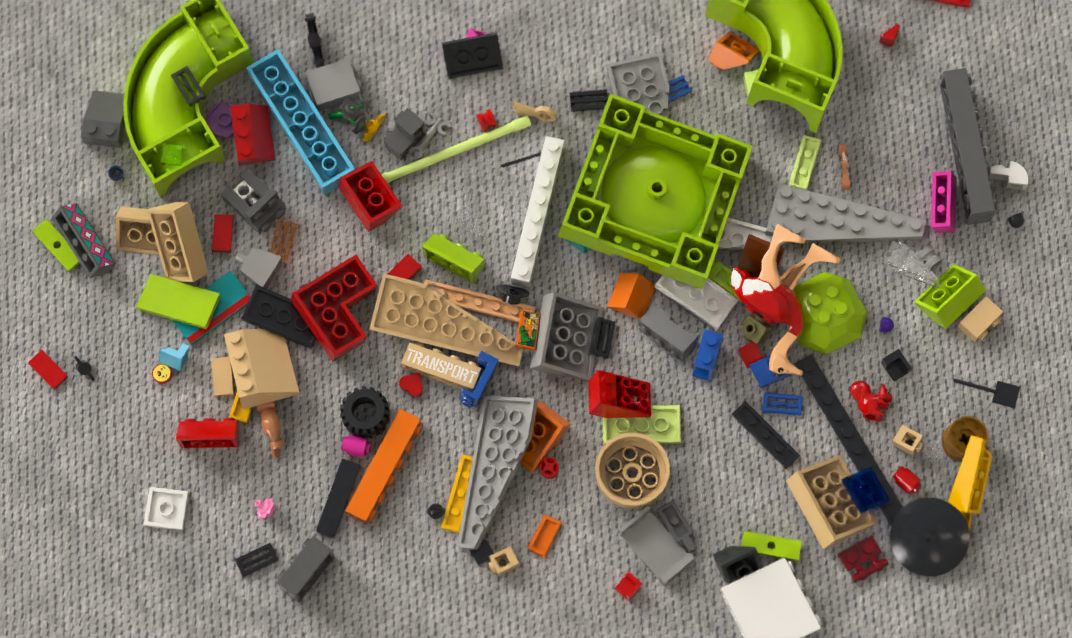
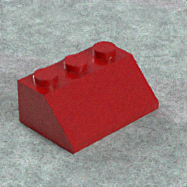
(252, 133)
(369, 195)
(208, 433)

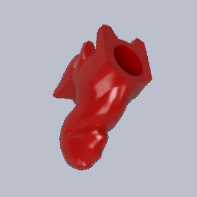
(870, 403)

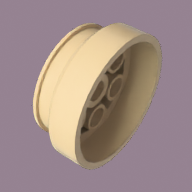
(643, 448)

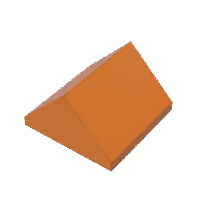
(632, 294)

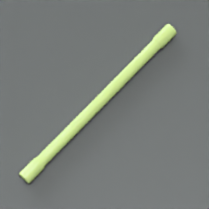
(514, 126)

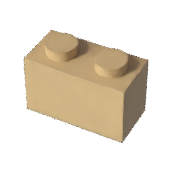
(980, 320)

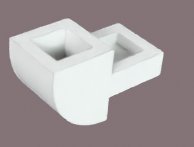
(1014, 175)

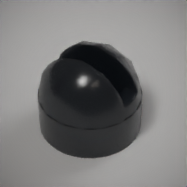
(1016, 220)
(436, 515)

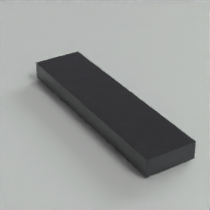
(765, 435)
(338, 498)

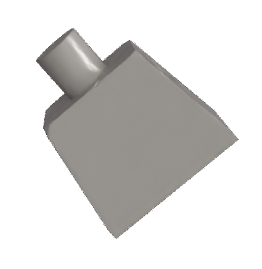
(259, 266)

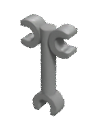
(436, 125)

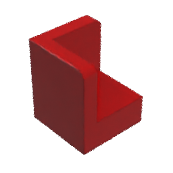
(628, 586)

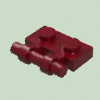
(861, 553)

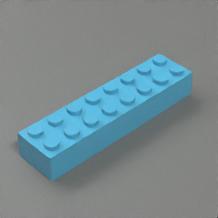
(300, 120)

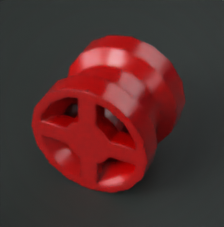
(486, 120)
(547, 465)

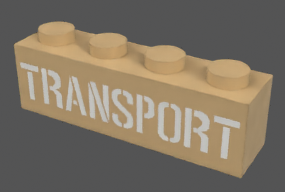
(441, 367)

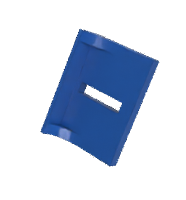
(763, 375)

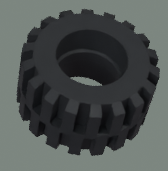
(359, 397)

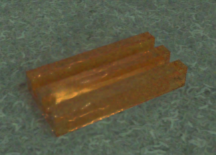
(286, 225)

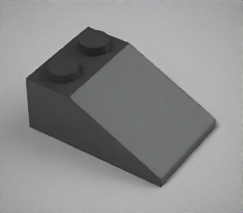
(104, 120)

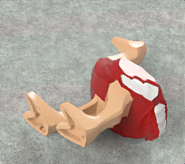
(775, 296)

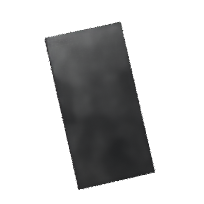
(277, 315)

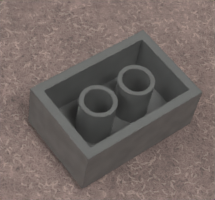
(305, 568)

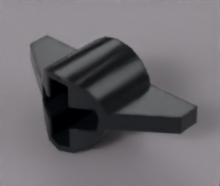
(83, 367)

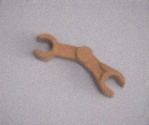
(845, 182)

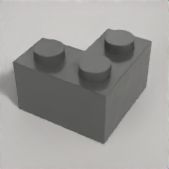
(408, 133)

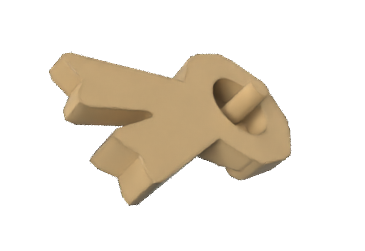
(543, 112)

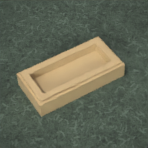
(222, 376)

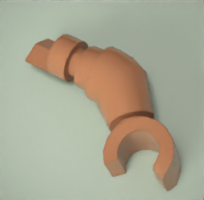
(271, 427)

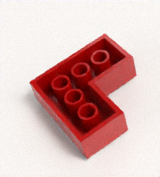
(326, 304)

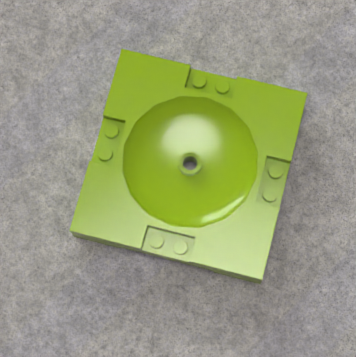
(665, 230)

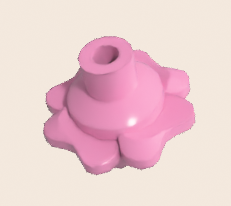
(265, 508)

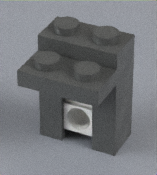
(262, 211)

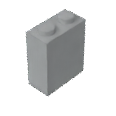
(334, 84)

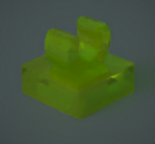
(172, 155)

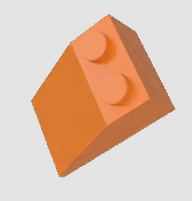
(547, 432)

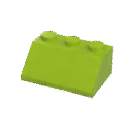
(453, 257)
(955, 294)

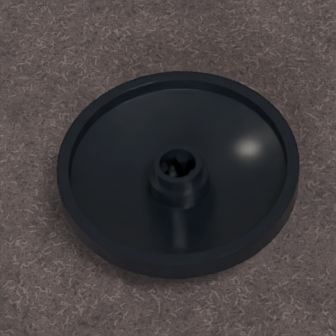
(927, 517)

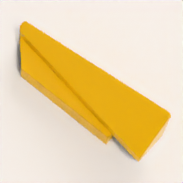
(971, 479)

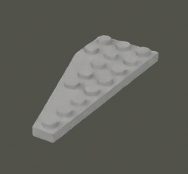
(642, 82)
(833, 219)
(500, 444)

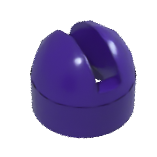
(886, 325)

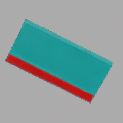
(232, 300)

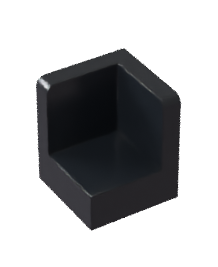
(896, 365)

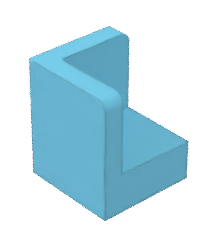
(174, 358)

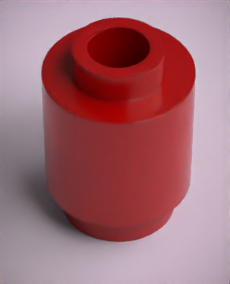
(907, 480)

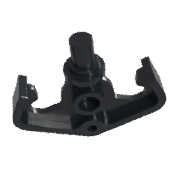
(314, 40)

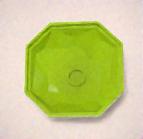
(831, 313)

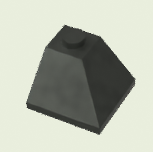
(737, 562)

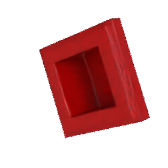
(890, 36)
(749, 354)

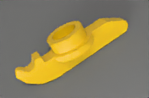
(372, 126)

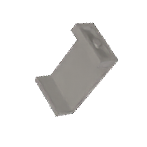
(655, 545)

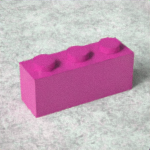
(943, 202)

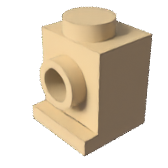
(905, 435)
(507, 555)

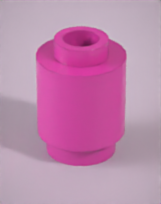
(356, 446)

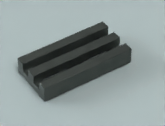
(196, 99)

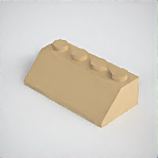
(135, 231)
(178, 241)

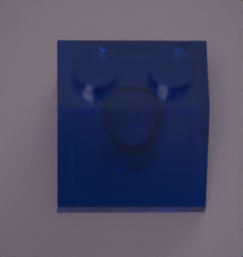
(866, 491)

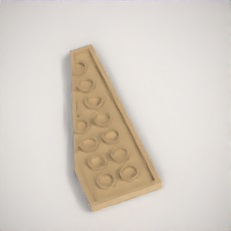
(422, 315)

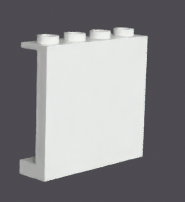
(771, 604)

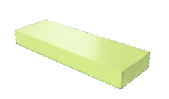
(805, 162)

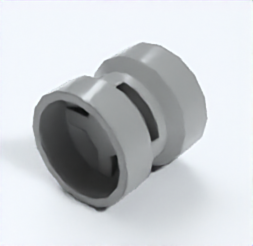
(929, 258)

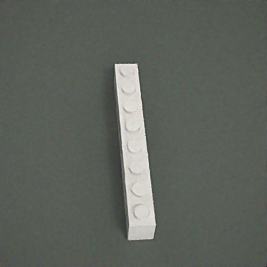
(537, 212)

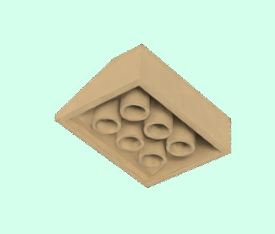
(260, 366)
(827, 502)

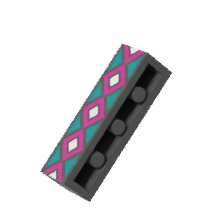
(83, 240)

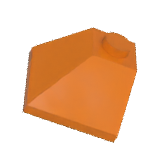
(732, 52)

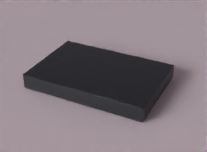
(472, 55)

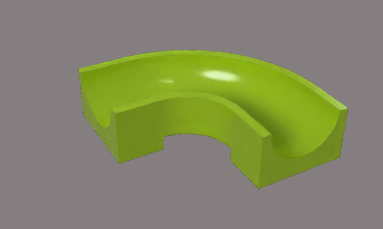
(797, 48)
(153, 105)

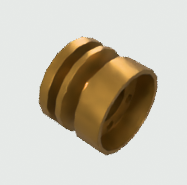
(962, 428)

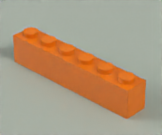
(383, 467)

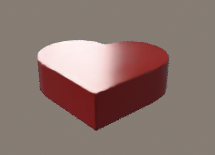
(412, 384)

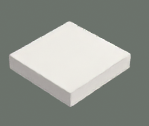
(166, 508)

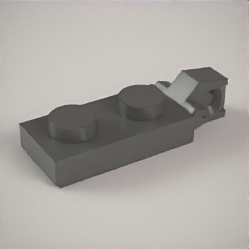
(677, 526)

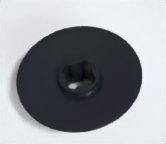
(512, 294)

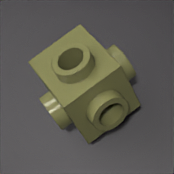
(755, 328)

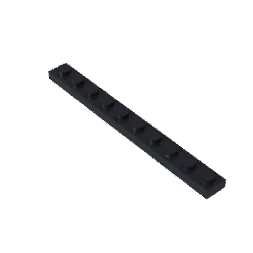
(845, 429)

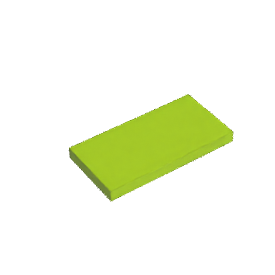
(178, 301)

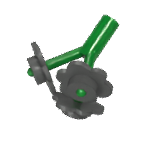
(350, 111)

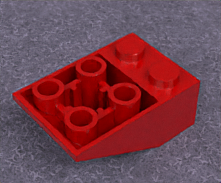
(618, 396)

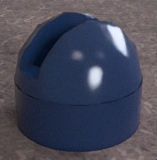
(112, 170)

